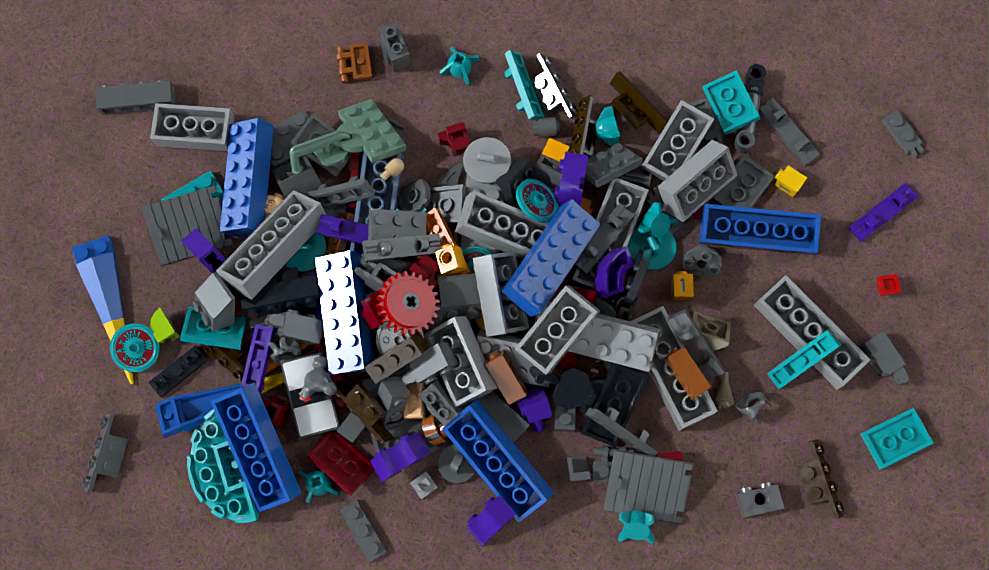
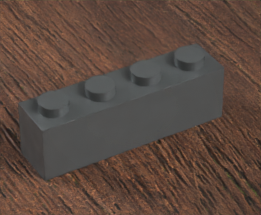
(134, 97)

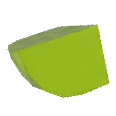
(163, 327)

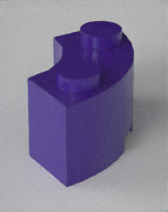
(572, 178)
(611, 272)
(407, 452)
(490, 520)

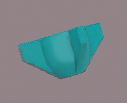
(459, 65)
(606, 127)
(656, 222)
(317, 484)
(636, 526)

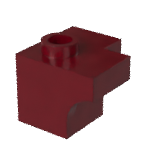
(455, 138)
(428, 269)
(371, 312)
(278, 409)

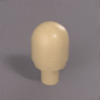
(392, 169)

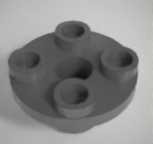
(702, 262)

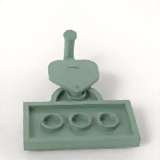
(362, 130)

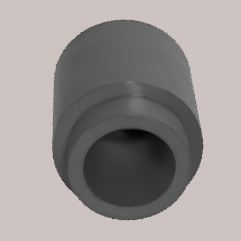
(546, 127)

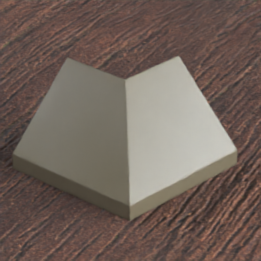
(713, 330)

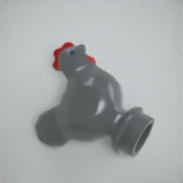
(318, 380)

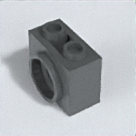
(394, 47)
(440, 403)

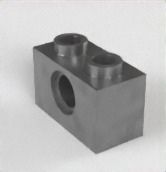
(771, 500)

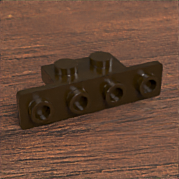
(635, 105)
(584, 130)
(229, 358)
(365, 407)
(817, 480)

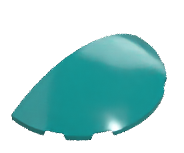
(216, 474)

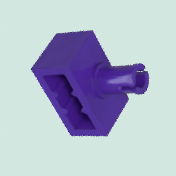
(535, 407)

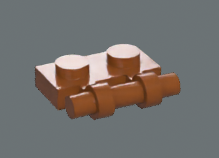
(360, 61)

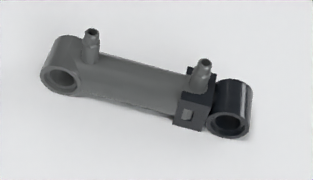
(755, 89)

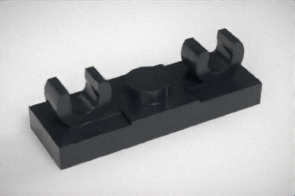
(178, 371)

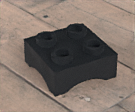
(510, 181)

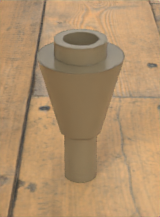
(724, 395)

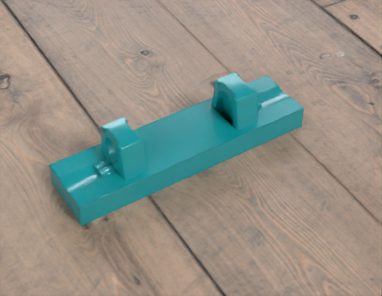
(525, 88)
(804, 359)

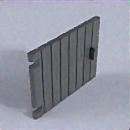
(179, 218)
(648, 485)

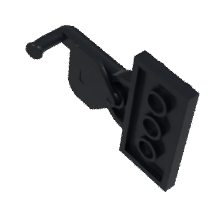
(633, 284)
(617, 390)

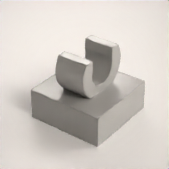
(423, 485)

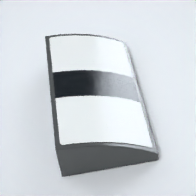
(315, 415)

